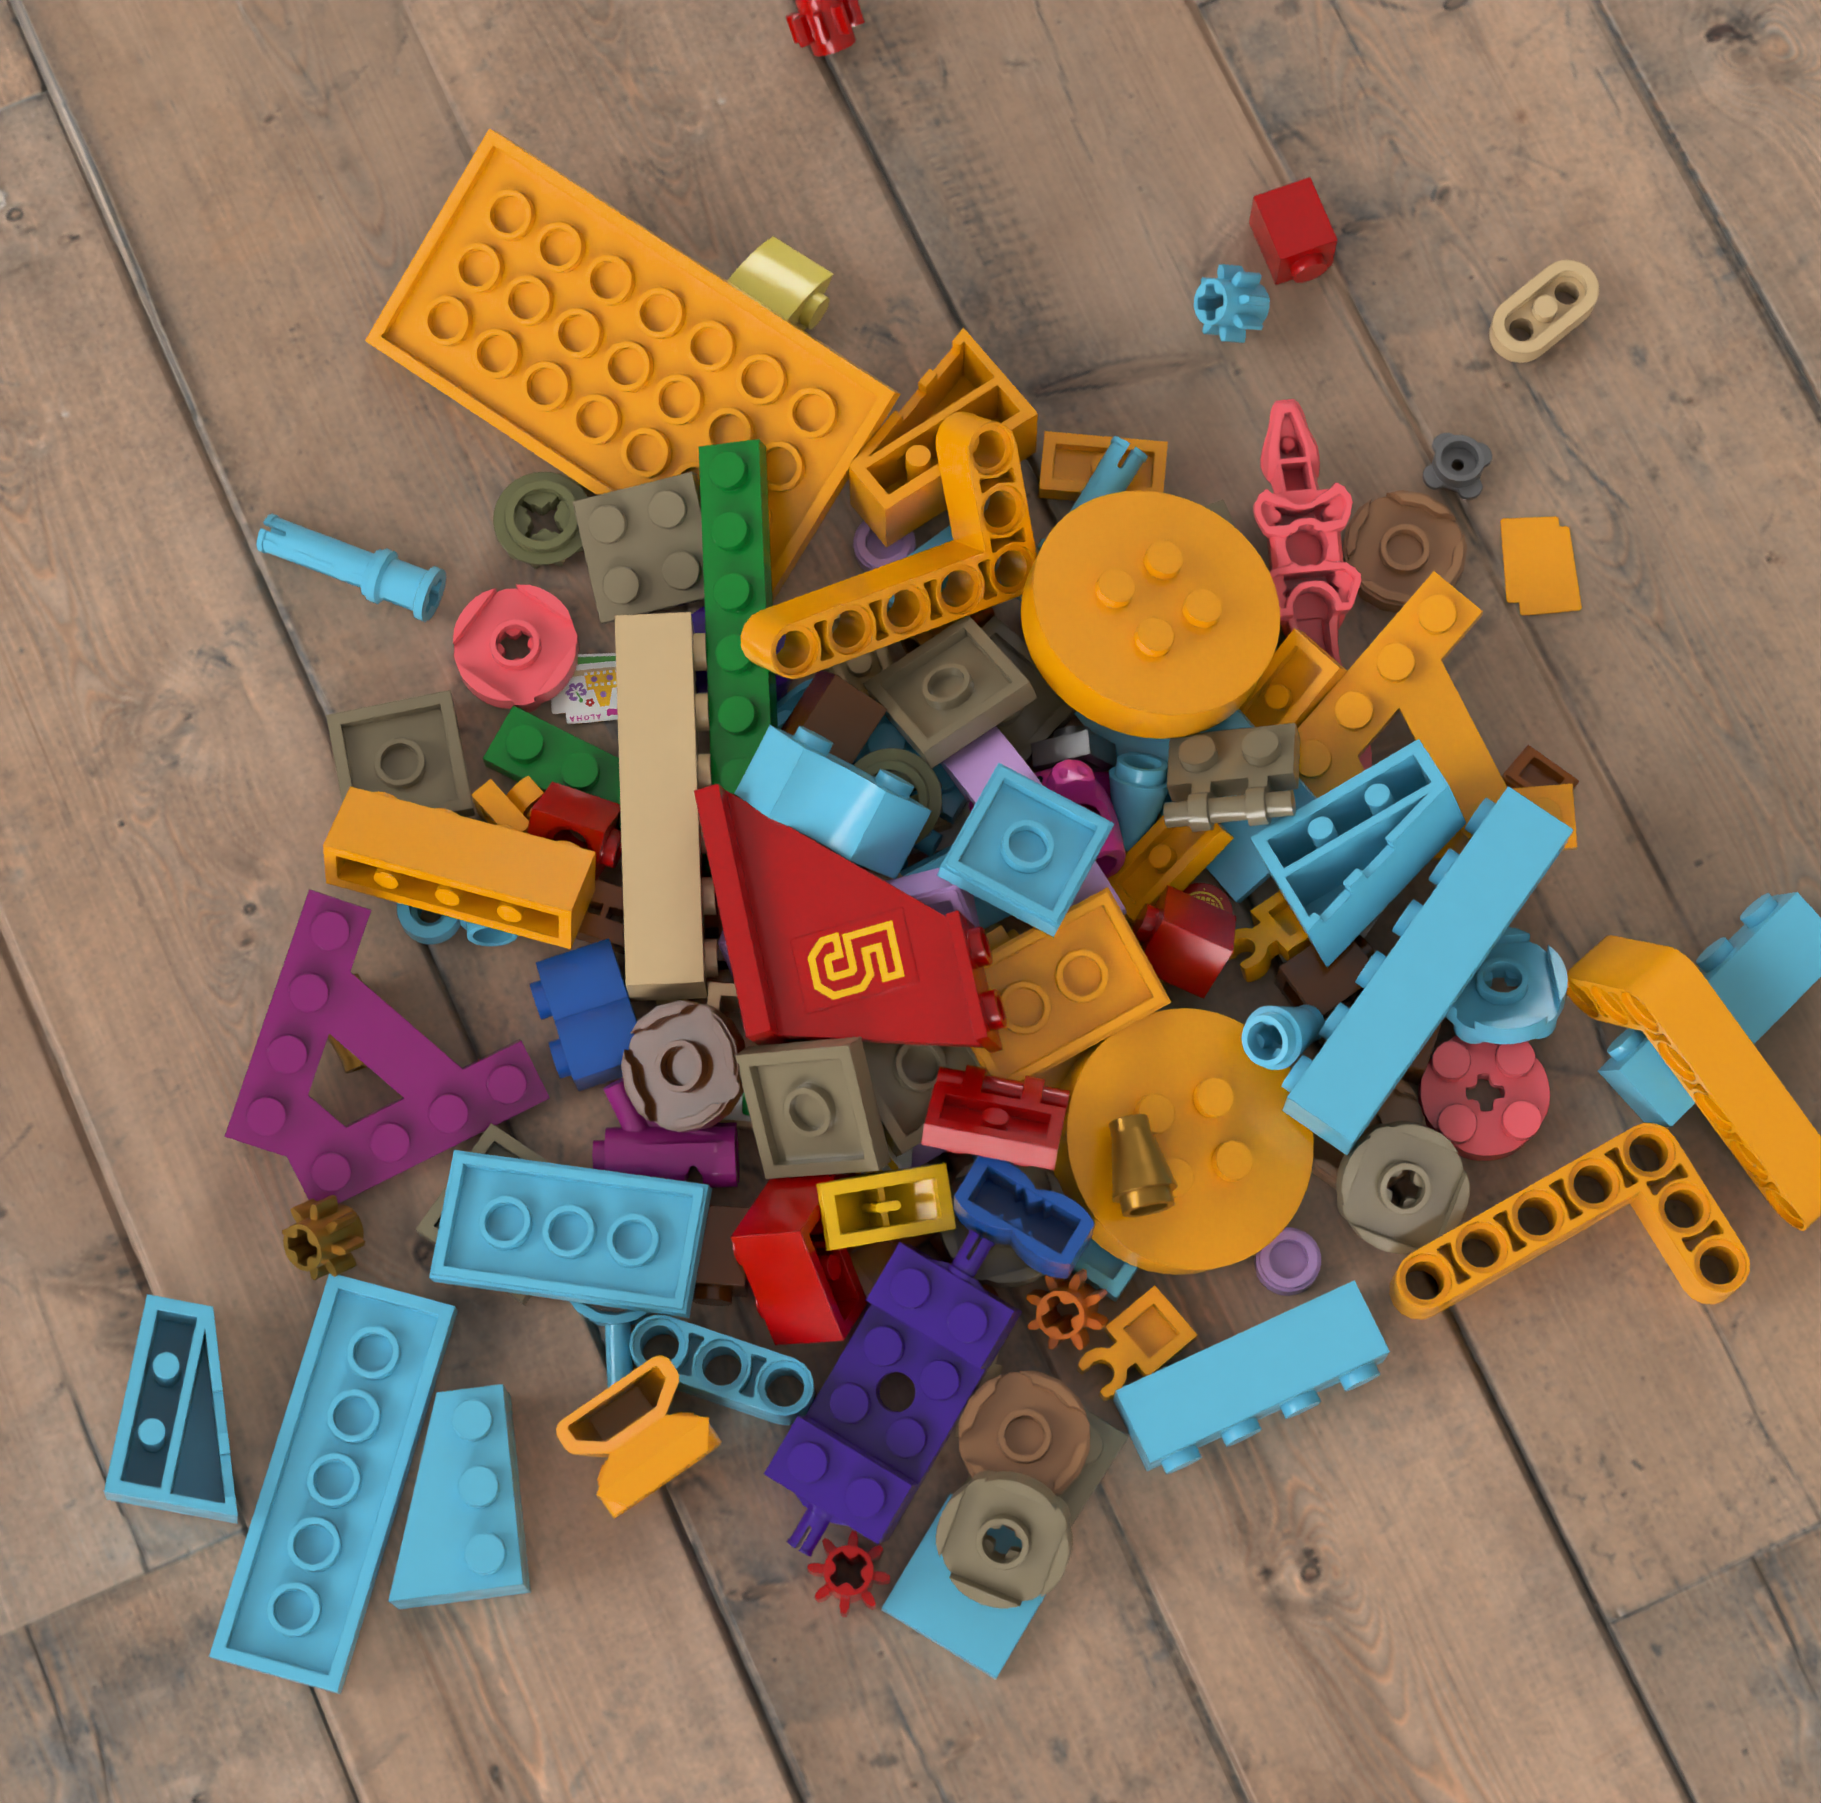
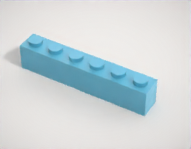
(1426, 969)

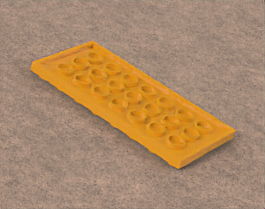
(620, 347)

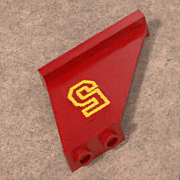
(835, 948)

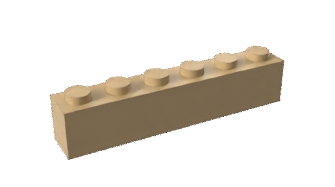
(658, 807)

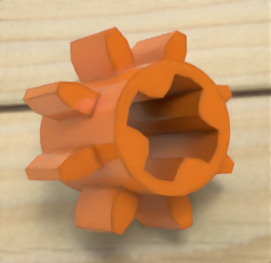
(1067, 1326)

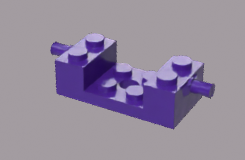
(853, 1454)

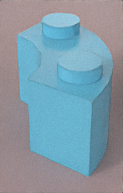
(833, 801)

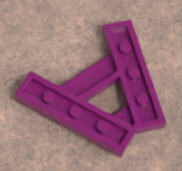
(438, 1099)

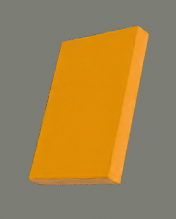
(1068, 988)

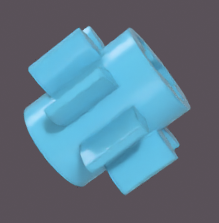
(1231, 303)

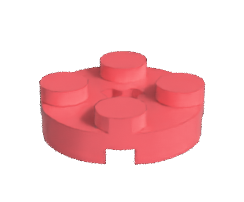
(510, 614)
(1512, 1117)

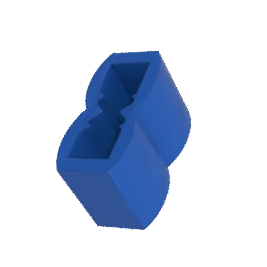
(589, 1011)
(1040, 1225)

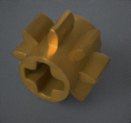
(323, 1237)

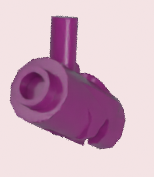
(652, 1151)

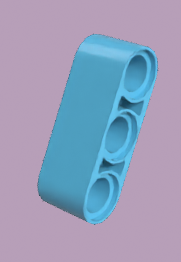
(757, 1372)

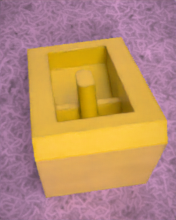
(885, 1206)

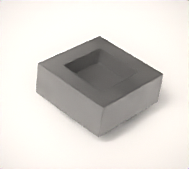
(1074, 744)

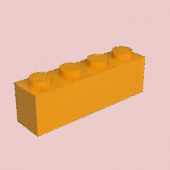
(460, 867)

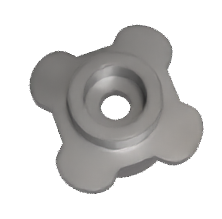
(1461, 449)

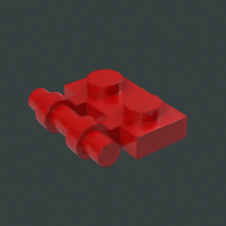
(996, 1117)

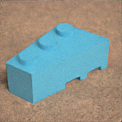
(1360, 846)
(173, 1418)
(465, 1507)

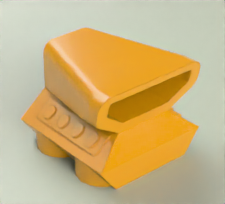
(637, 1435)

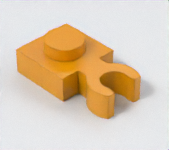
(1274, 933)
(1144, 1338)

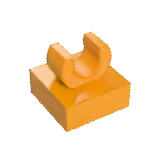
(507, 809)

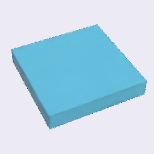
(1025, 849)
(939, 1611)

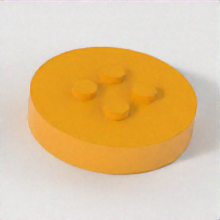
(1150, 614)
(1218, 1126)

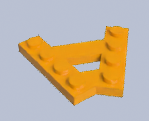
(1408, 675)

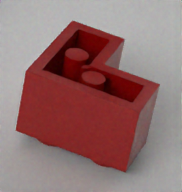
(796, 1282)

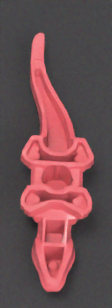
(1304, 534)

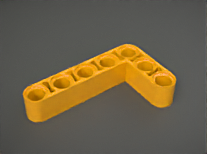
(916, 579)
(1713, 1059)
(1570, 1215)

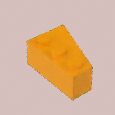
(898, 474)

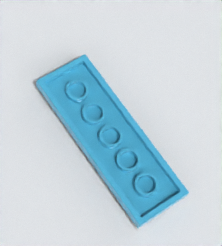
(334, 1483)

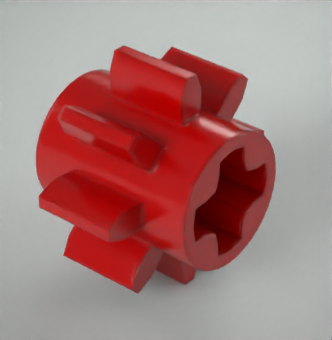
(825, 24)
(852, 1555)

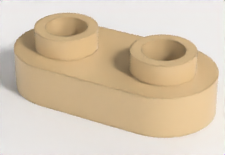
(1540, 312)

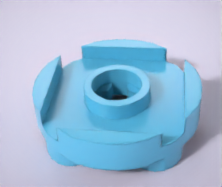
(1515, 1015)

